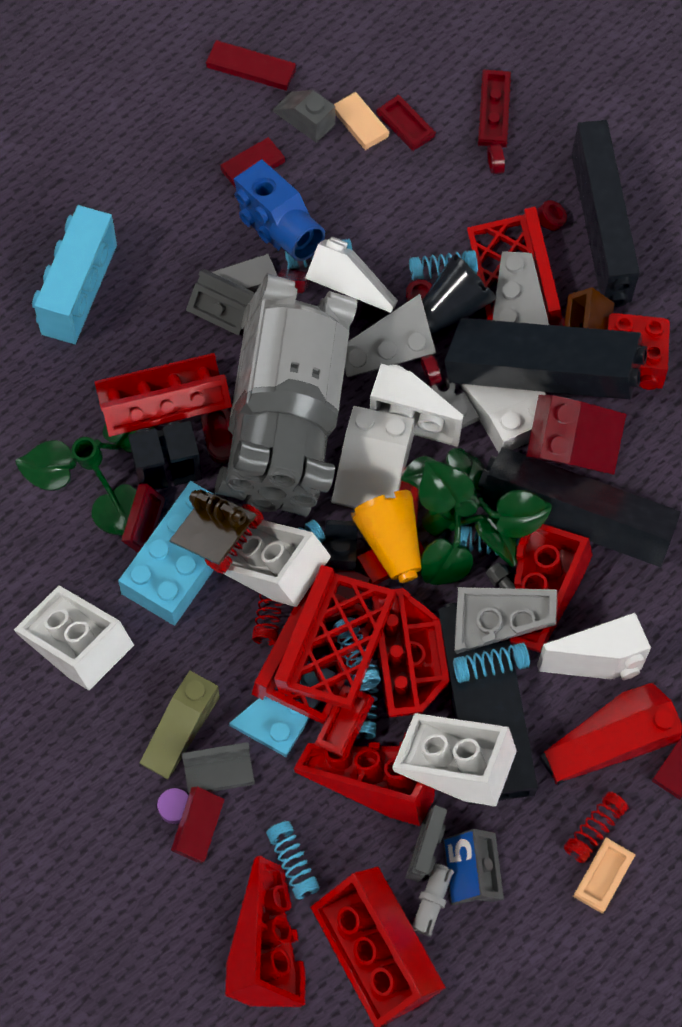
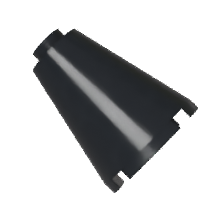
(455, 296)

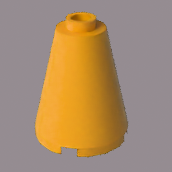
(391, 533)

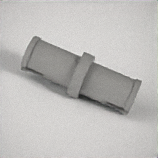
(432, 899)

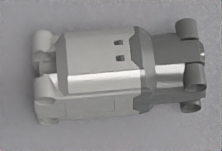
(286, 398)

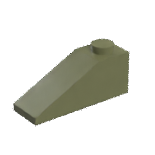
(180, 724)

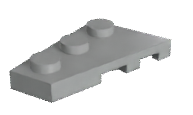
(501, 614)

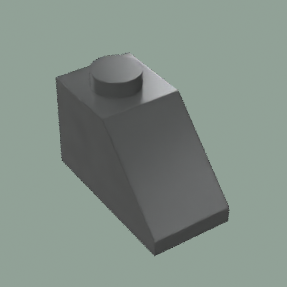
(307, 113)

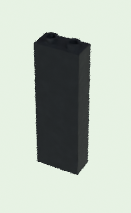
(605, 212)
(546, 358)
(585, 505)
(491, 701)

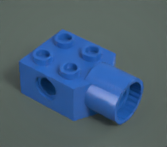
(277, 211)

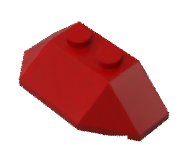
(410, 656)

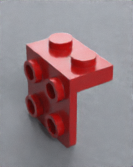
(656, 337)

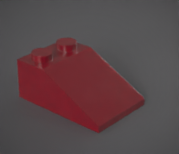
(576, 434)

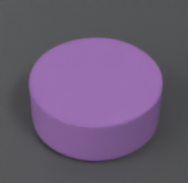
(172, 804)

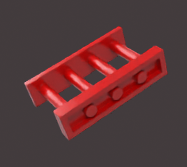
(162, 394)

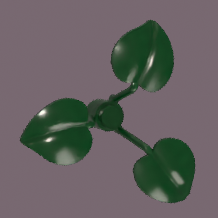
(49, 467)
(449, 487)
(437, 523)

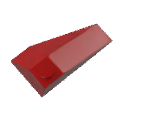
(550, 561)
(369, 780)
(261, 955)

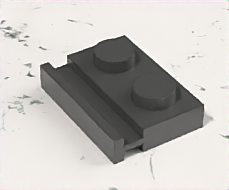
(219, 301)
(429, 836)

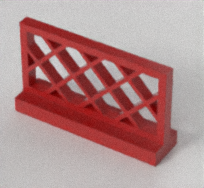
(534, 244)
(307, 636)
(265, 683)

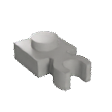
(459, 402)

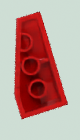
(619, 731)

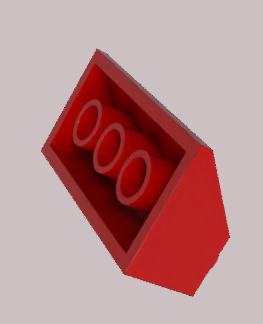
(377, 946)

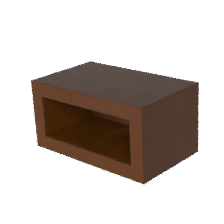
(588, 309)

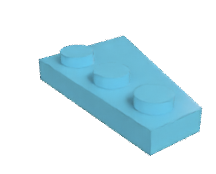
(275, 723)

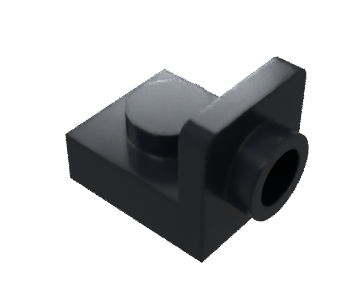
(341, 544)

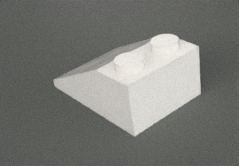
(345, 272)
(406, 395)
(504, 413)
(372, 456)
(278, 562)
(75, 637)
(599, 652)
(457, 757)

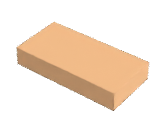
(360, 121)
(604, 875)

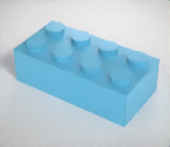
(75, 274)
(163, 574)

